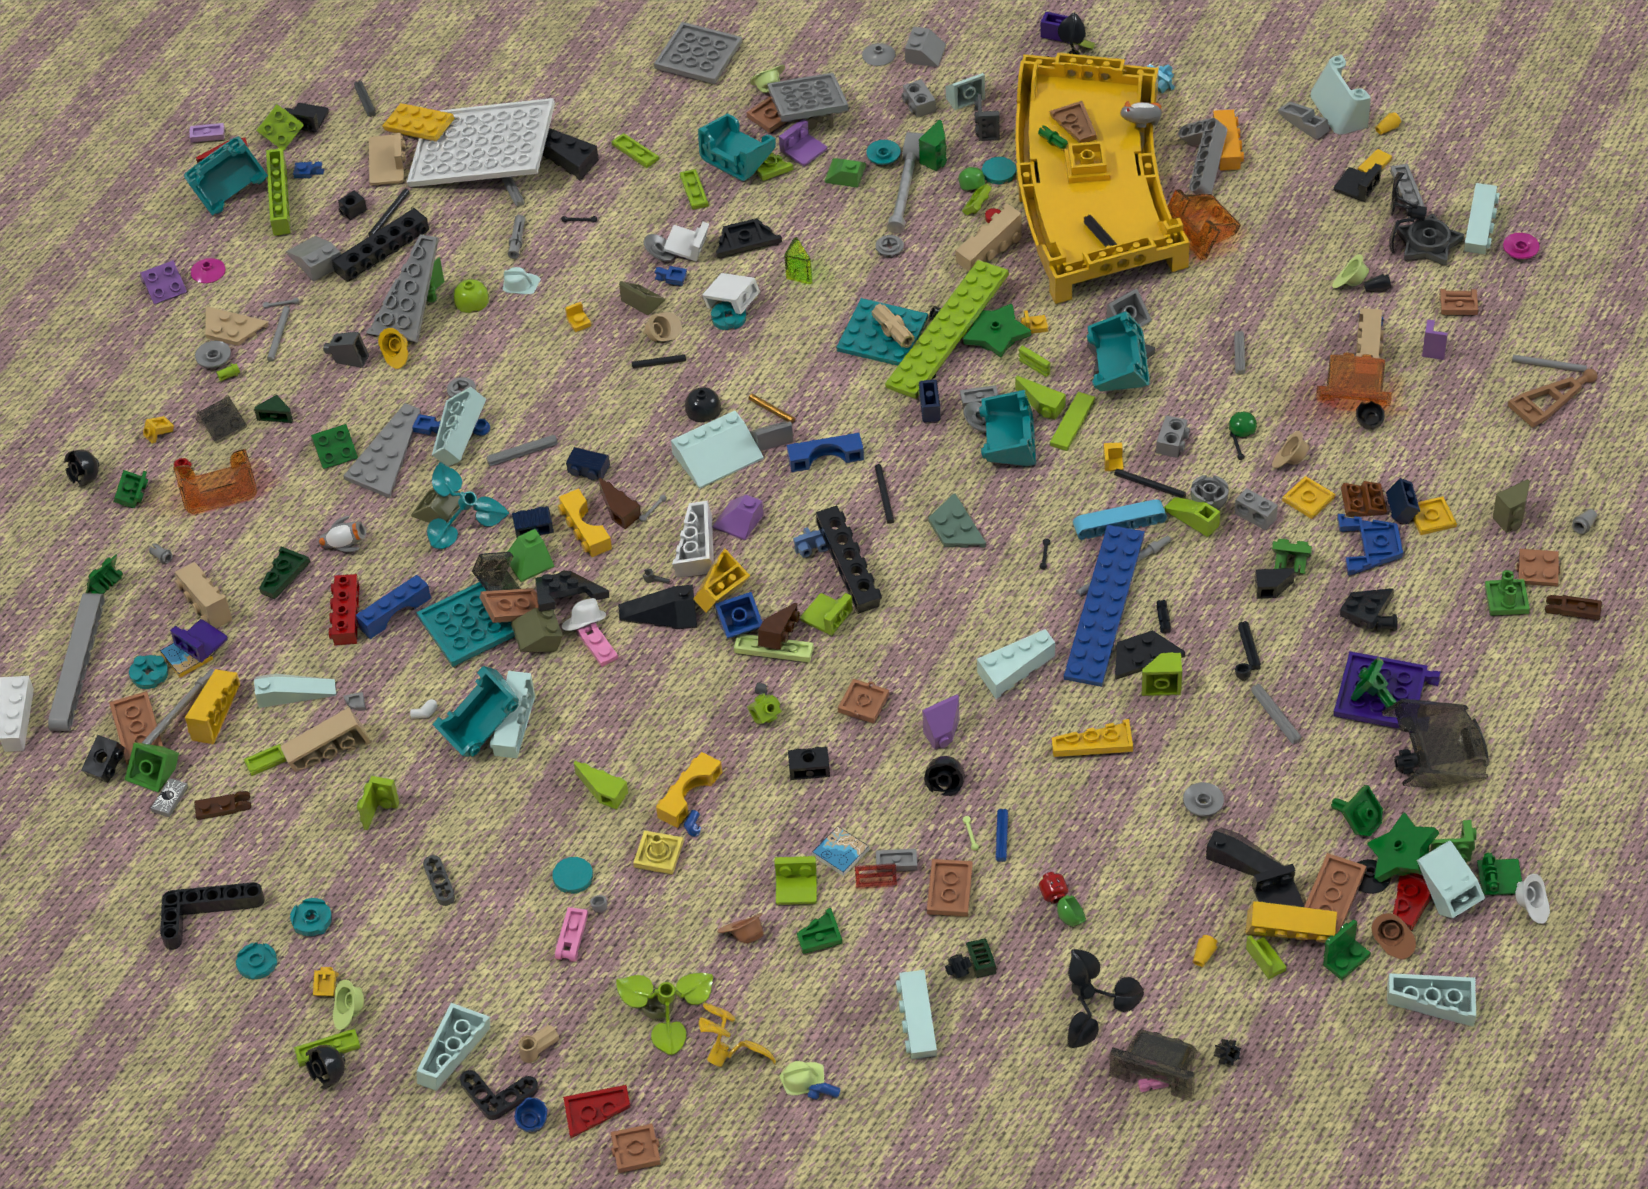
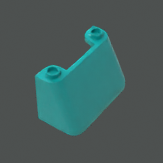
(730, 149)
(224, 174)
(1119, 353)
(1009, 429)
(478, 713)

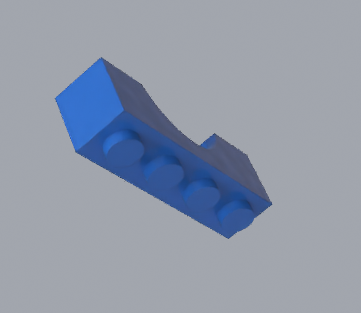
(846, 447)
(377, 615)

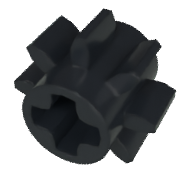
(1406, 761)
(958, 965)
(1227, 1052)

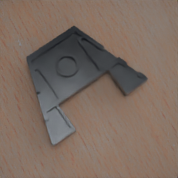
(565, 584)

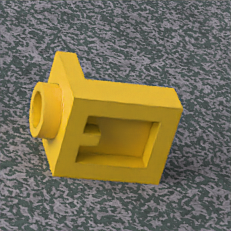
(576, 317)
(1035, 323)
(157, 426)
(324, 982)

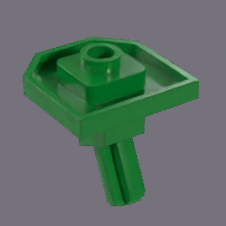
(1373, 683)
(1361, 812)

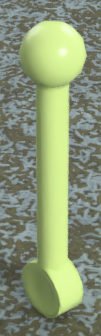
(966, 820)

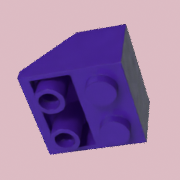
(1050, 24)

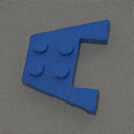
(1379, 541)

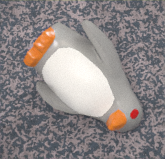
(1142, 113)
(343, 535)

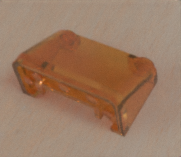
(217, 487)

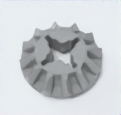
(895, 242)
(462, 382)

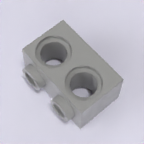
(918, 98)
(1172, 436)
(1256, 509)

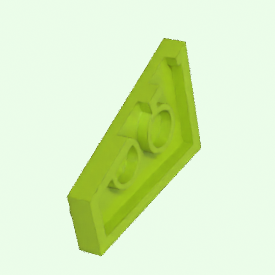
(773, 167)

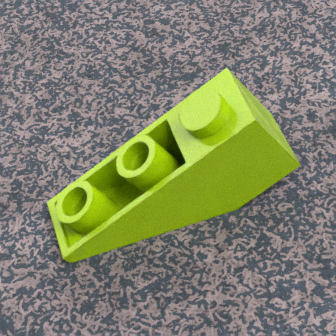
(1195, 514)
(603, 786)

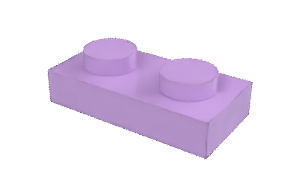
(207, 132)

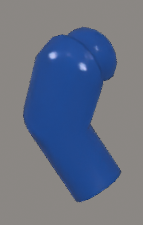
(690, 824)
(823, 1088)

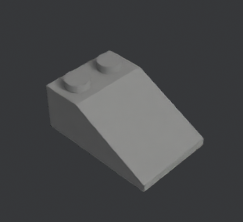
(314, 257)

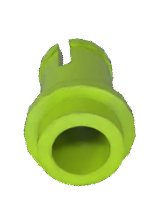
(228, 372)

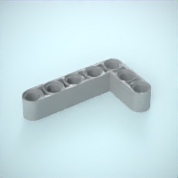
(1211, 137)

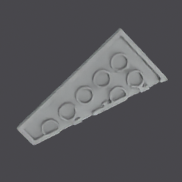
(407, 297)
(384, 457)

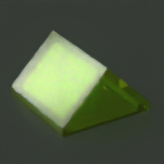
(798, 263)

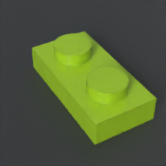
(978, 197)

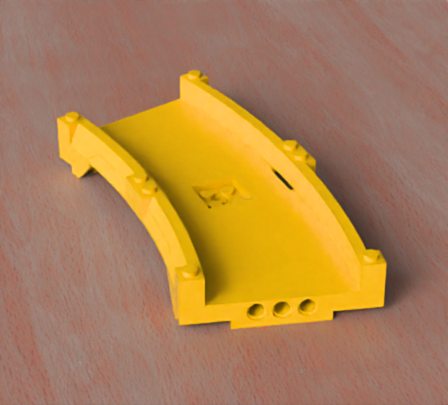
(1094, 175)

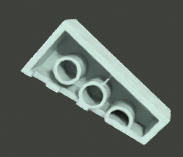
(1480, 218)
(511, 731)

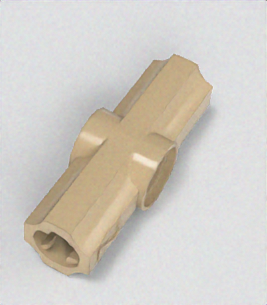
(893, 325)

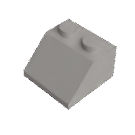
(924, 47)

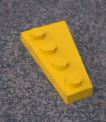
(1099, 741)

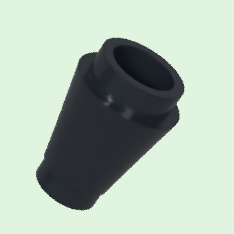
(1378, 283)

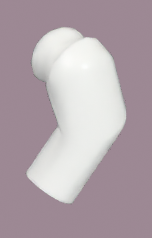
(425, 711)

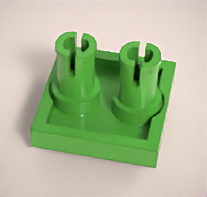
(1284, 548)
(1507, 595)

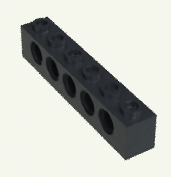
(380, 245)
(862, 600)

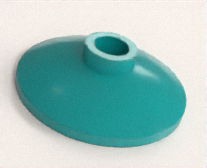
(883, 152)

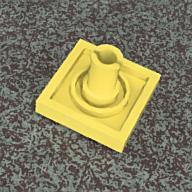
(658, 852)

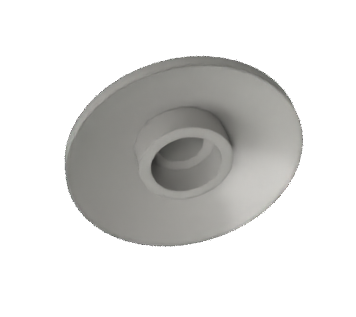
(878, 54)
(655, 246)
(212, 354)
(973, 417)
(1203, 793)

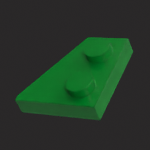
(820, 934)

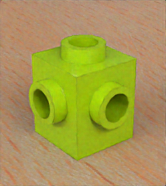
(764, 708)

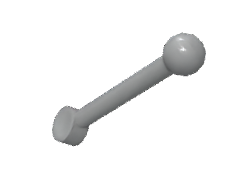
(266, 304)
(643, 518)

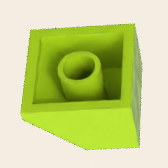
(1163, 675)

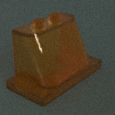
(1203, 220)
(1355, 379)

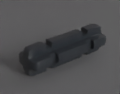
(1163, 616)

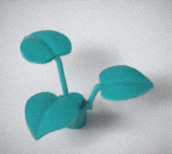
(446, 482)

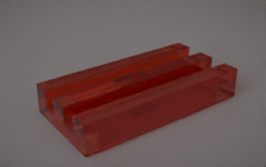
(879, 874)

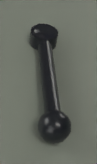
(593, 219)
(1240, 456)
(1043, 565)

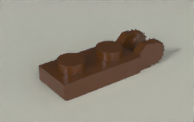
(1573, 606)
(222, 805)

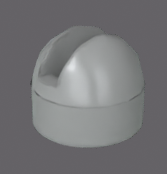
(599, 903)

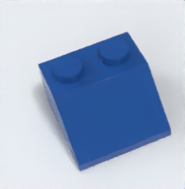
(738, 615)

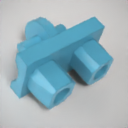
(1165, 78)

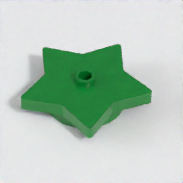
(996, 330)
(1401, 848)

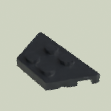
(745, 237)
(1366, 606)
(1138, 651)

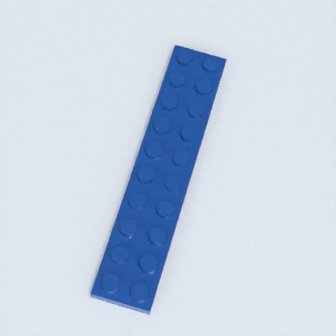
(1104, 605)

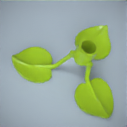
(638, 988)

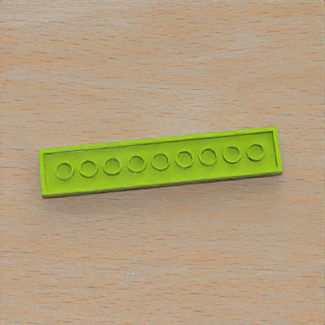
(947, 328)

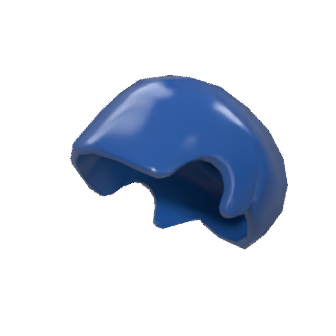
(529, 1111)

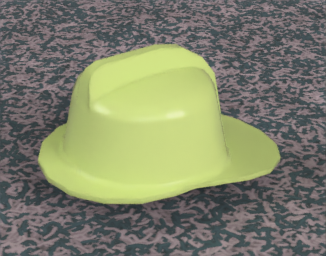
(765, 77)
(1353, 273)
(348, 1003)
(800, 1076)

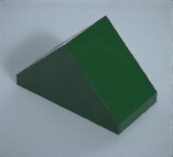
(273, 411)

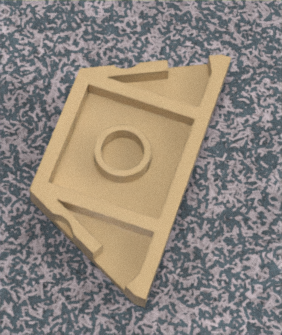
(231, 327)

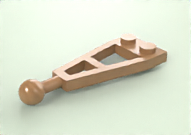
(1533, 414)

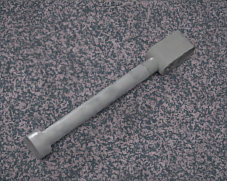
(910, 153)

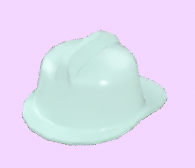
(520, 282)

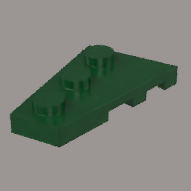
(284, 571)

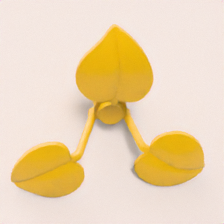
(720, 1050)

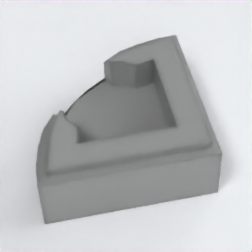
(355, 701)

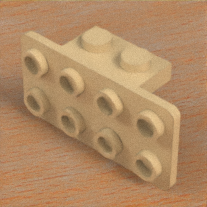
(386, 159)

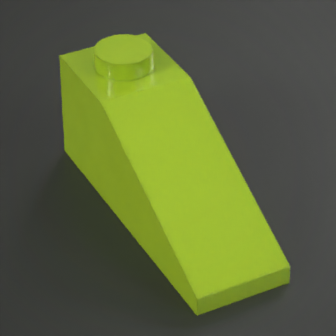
(1042, 398)

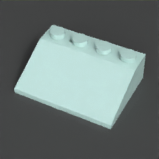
(716, 449)

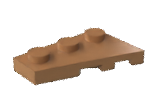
(1075, 121)

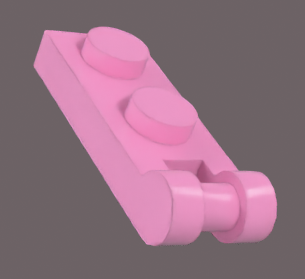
(597, 644)
(571, 933)

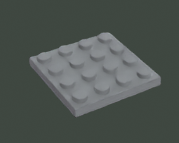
(698, 52)
(807, 97)

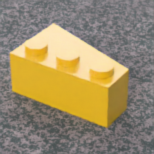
(721, 581)

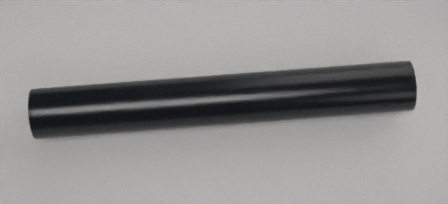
(658, 361)

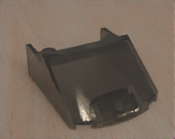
(1445, 742)

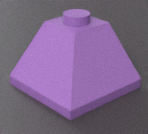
(740, 516)
(941, 722)

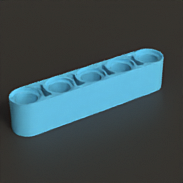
(1127, 516)

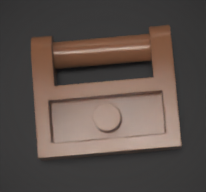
(1458, 302)

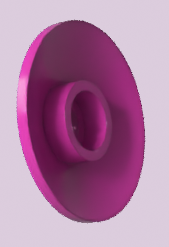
(1521, 245)
(208, 270)

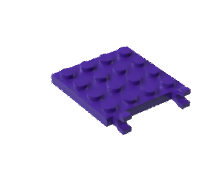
(1404, 682)

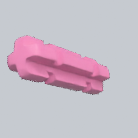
(1145, 1084)

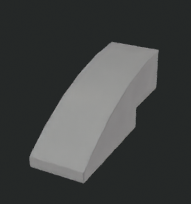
(1304, 119)

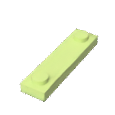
(791, 650)

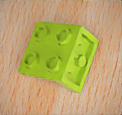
(280, 127)
(827, 613)
(376, 792)
(796, 880)

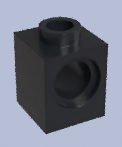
(352, 205)

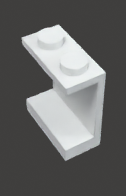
(733, 289)

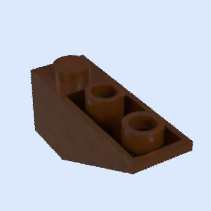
(620, 507)
(776, 628)

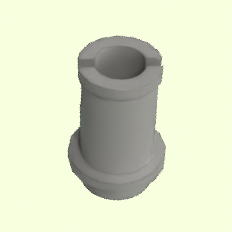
(162, 554)

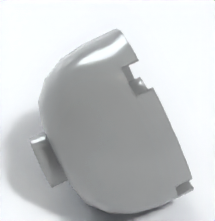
(1210, 490)

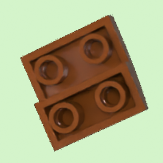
(1363, 499)

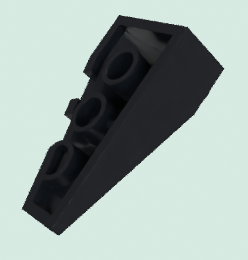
(667, 607)
(1239, 853)

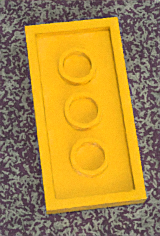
(418, 122)

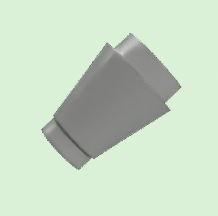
(1583, 522)

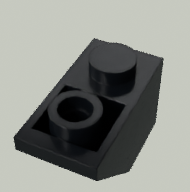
(1272, 582)

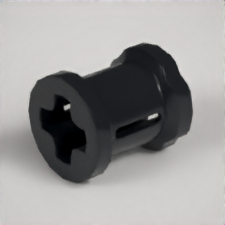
(1387, 623)

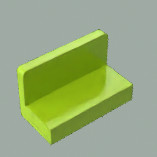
(1265, 957)

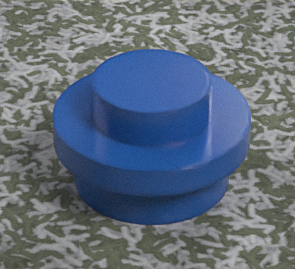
(482, 427)

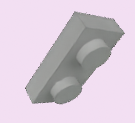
(977, 394)
(904, 858)

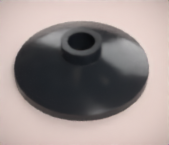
(1369, 883)

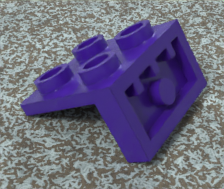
(199, 640)

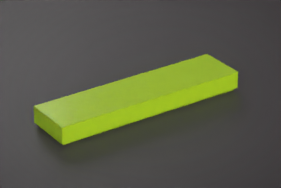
(1072, 421)

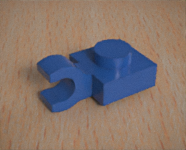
(307, 169)
(672, 276)
(426, 424)

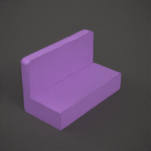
(1434, 342)

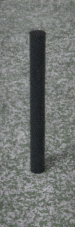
(390, 211)
(1150, 483)
(884, 494)

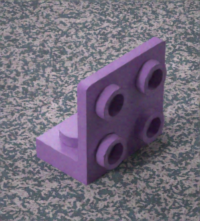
(799, 144)
(163, 282)

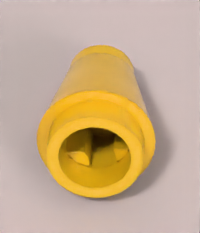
(1389, 122)
(1205, 949)

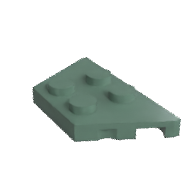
(954, 525)

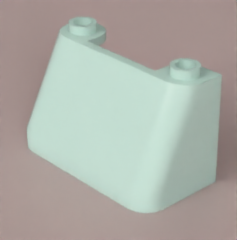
(1342, 107)

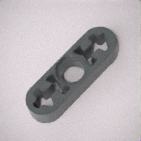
(436, 874)

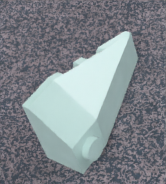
(285, 689)

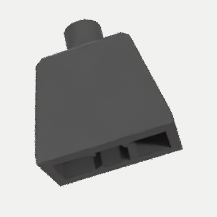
(347, 349)

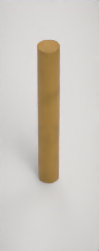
(771, 408)

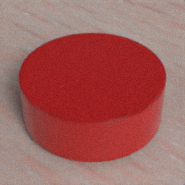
(989, 213)

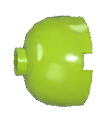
(470, 296)

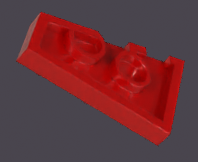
(1411, 898)
(594, 1107)

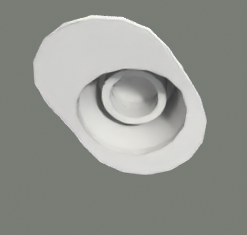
(584, 613)
(1533, 898)

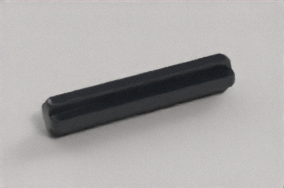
(1098, 231)
(1249, 645)

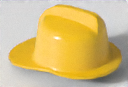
(390, 342)

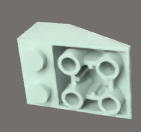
(1450, 880)

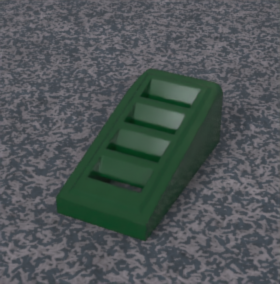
(982, 970)

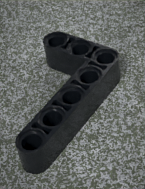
(203, 900)

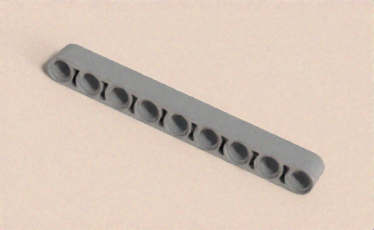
(75, 662)

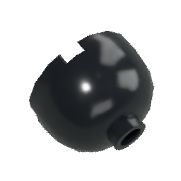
(702, 404)
(81, 463)
(944, 772)
(323, 1061)

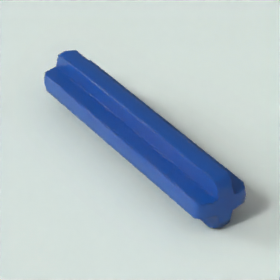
(1001, 835)

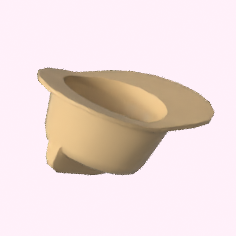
(663, 327)
(1292, 451)

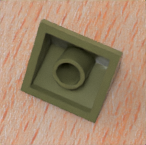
(639, 297)

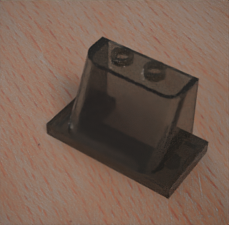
(1157, 1058)

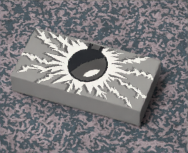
(169, 797)

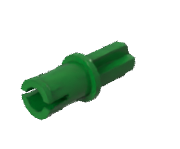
(1052, 137)

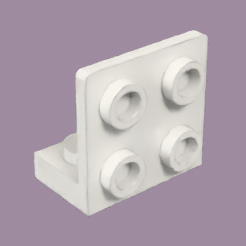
(686, 242)

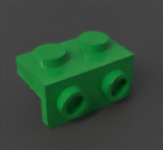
(130, 488)

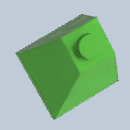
(845, 172)
(529, 556)
(151, 765)

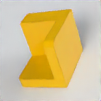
(1113, 456)

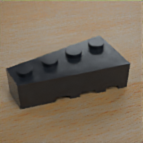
(570, 153)

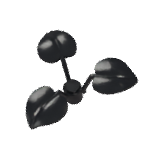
(1072, 30)
(1414, 210)
(1081, 970)

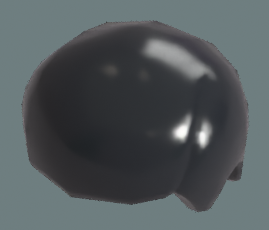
(1370, 415)

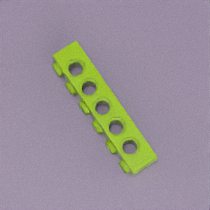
(278, 192)

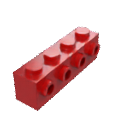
(345, 607)

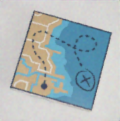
(840, 850)

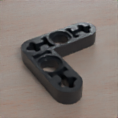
(497, 1101)

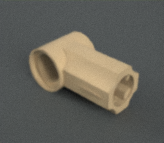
(532, 1045)

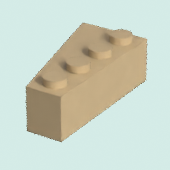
(991, 239)
(1370, 333)
(203, 595)
(325, 740)

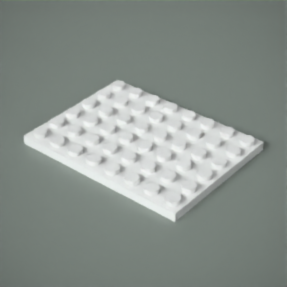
(485, 144)

